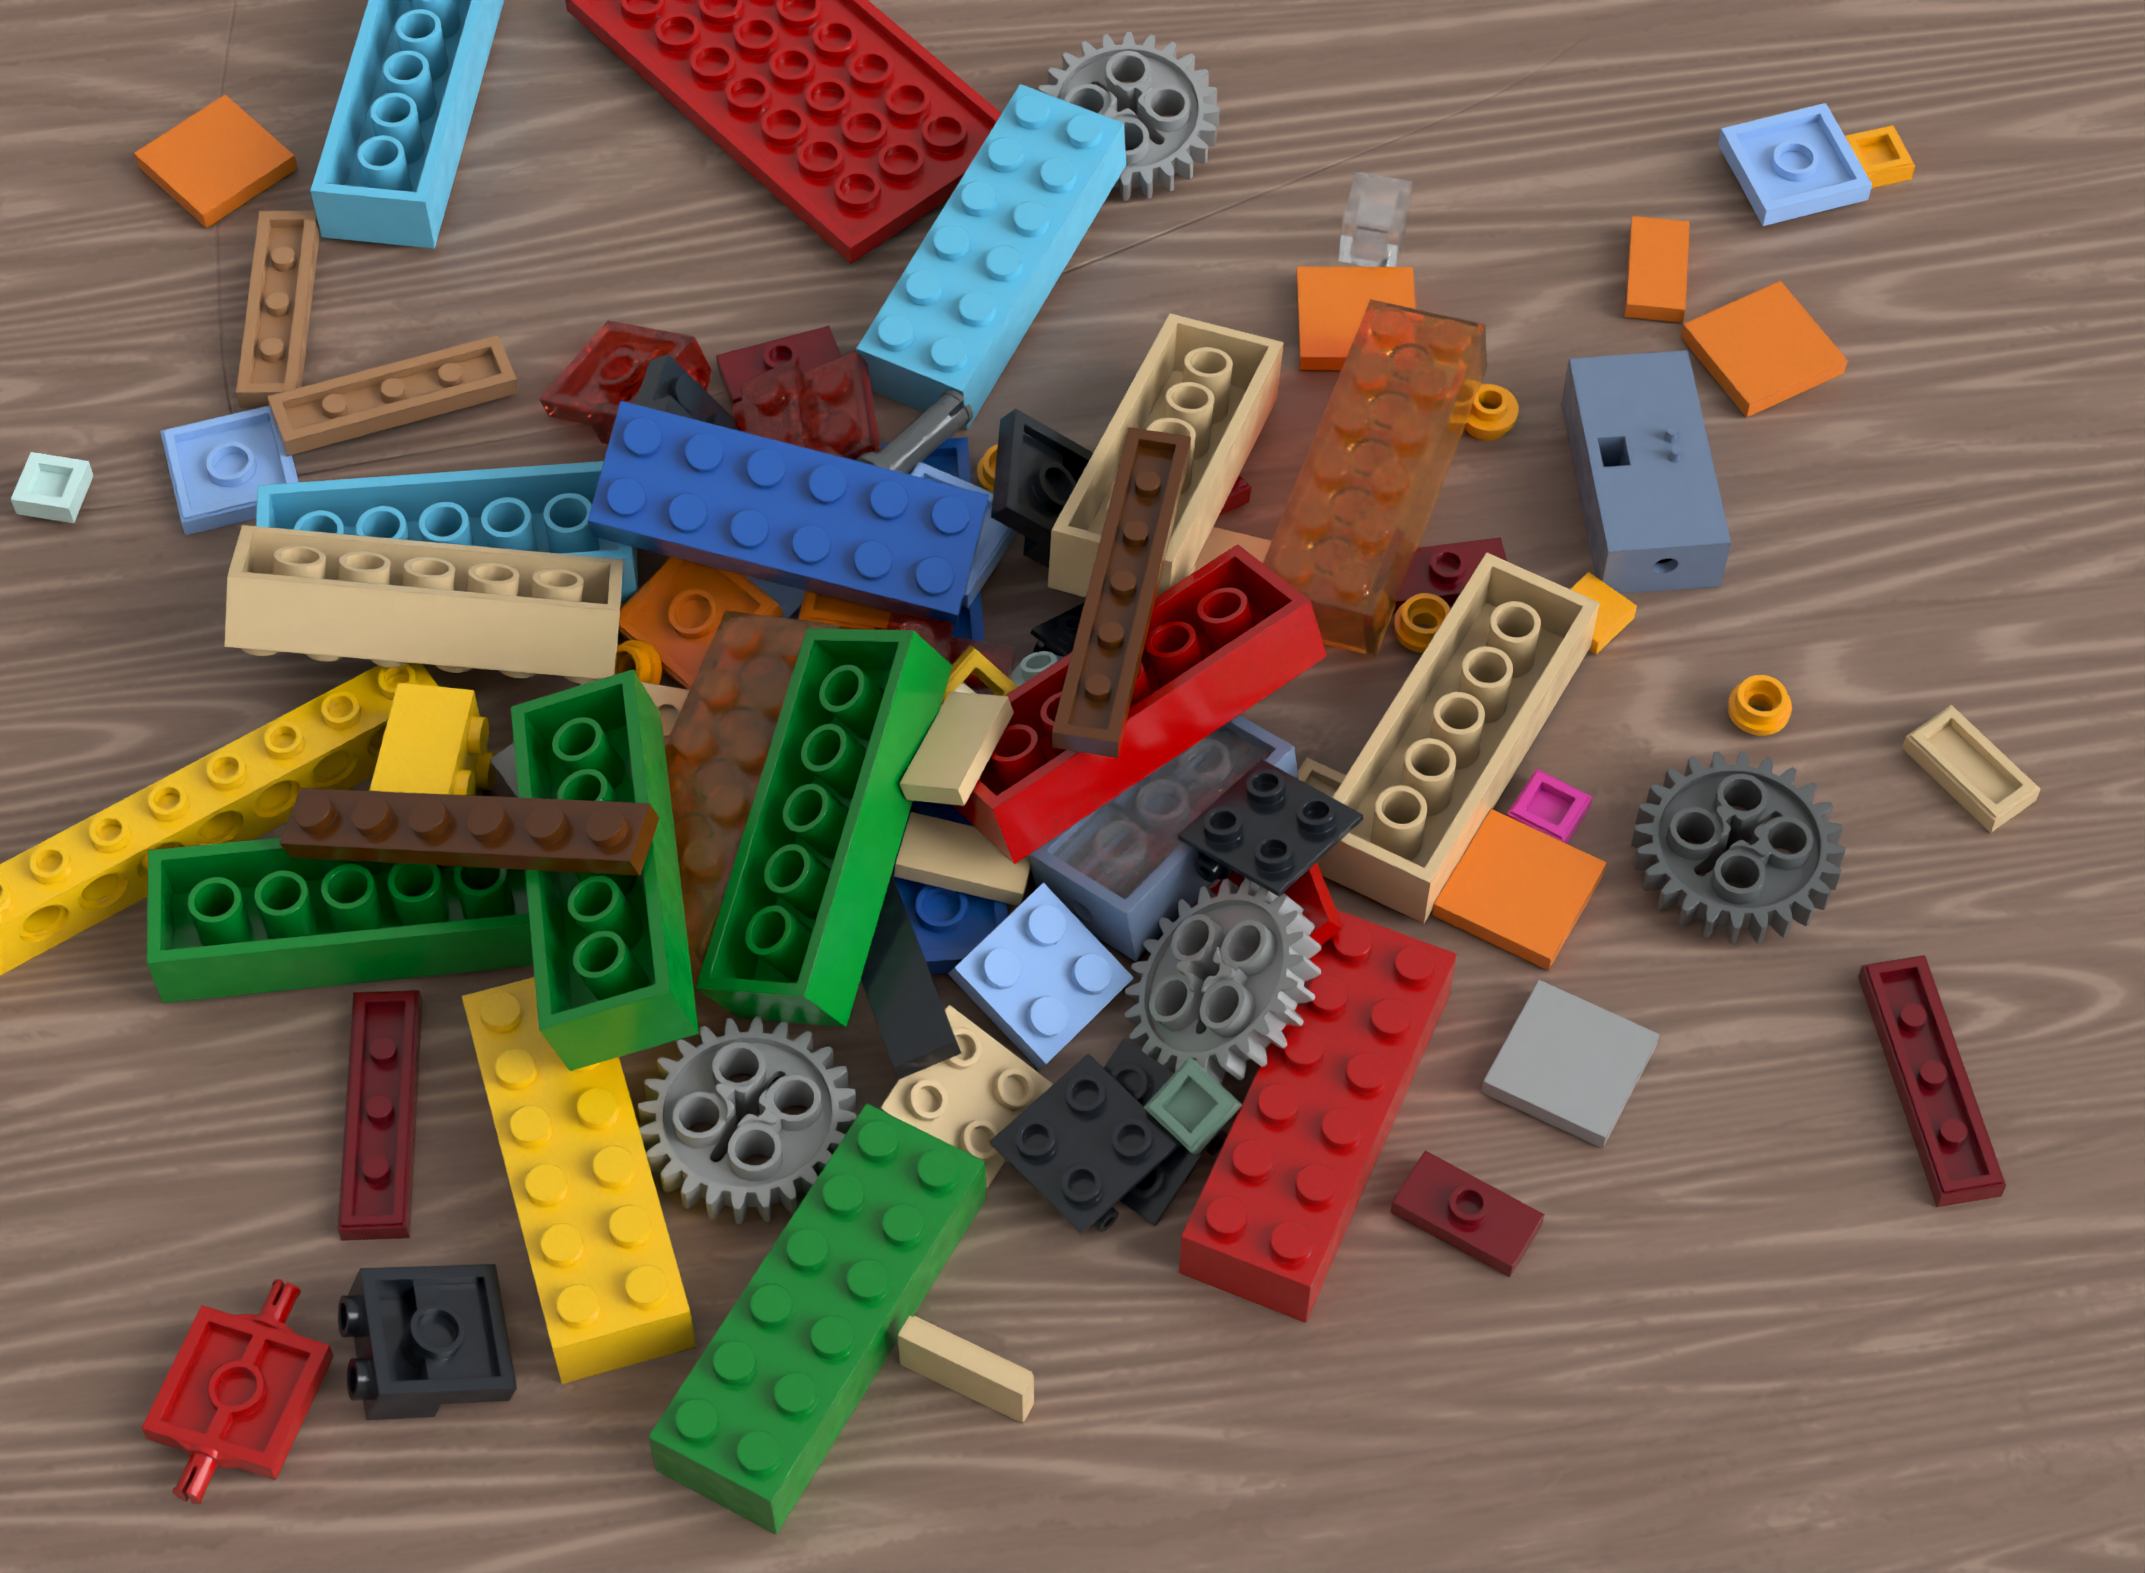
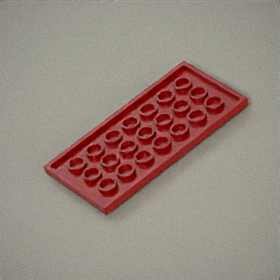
(811, 101)

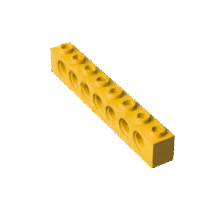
(215, 800)

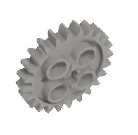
(1159, 88)
(1223, 980)
(700, 1092)

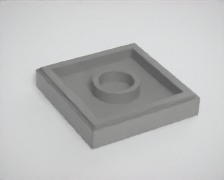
(1570, 1063)

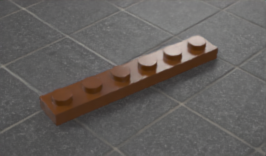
(1121, 593)
(471, 831)

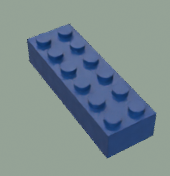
(787, 514)

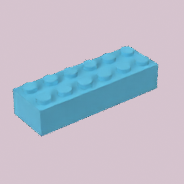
(403, 120)
(994, 252)
(493, 508)

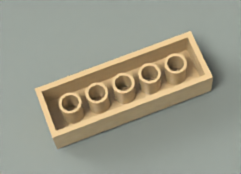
(1191, 384)
(423, 604)
(1457, 733)

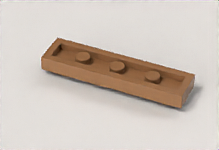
(278, 306)
(392, 395)

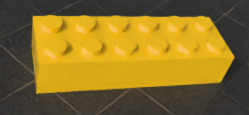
(579, 1193)

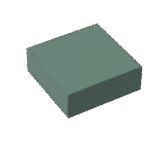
(1193, 1106)

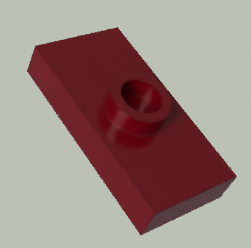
(805, 349)
(1446, 568)
(1467, 1213)

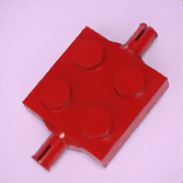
(238, 1392)

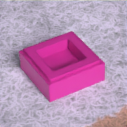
(1551, 806)

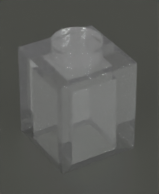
(1375, 220)

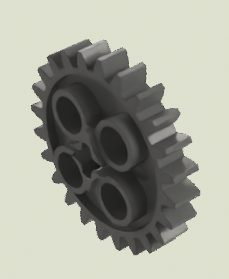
(1776, 883)

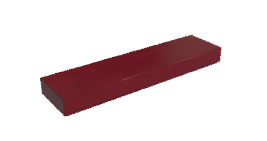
(1931, 1081)
(380, 1116)

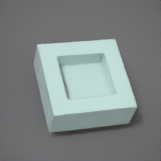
(52, 487)

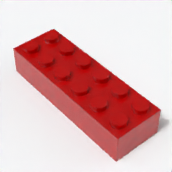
(1207, 657)
(1317, 1119)

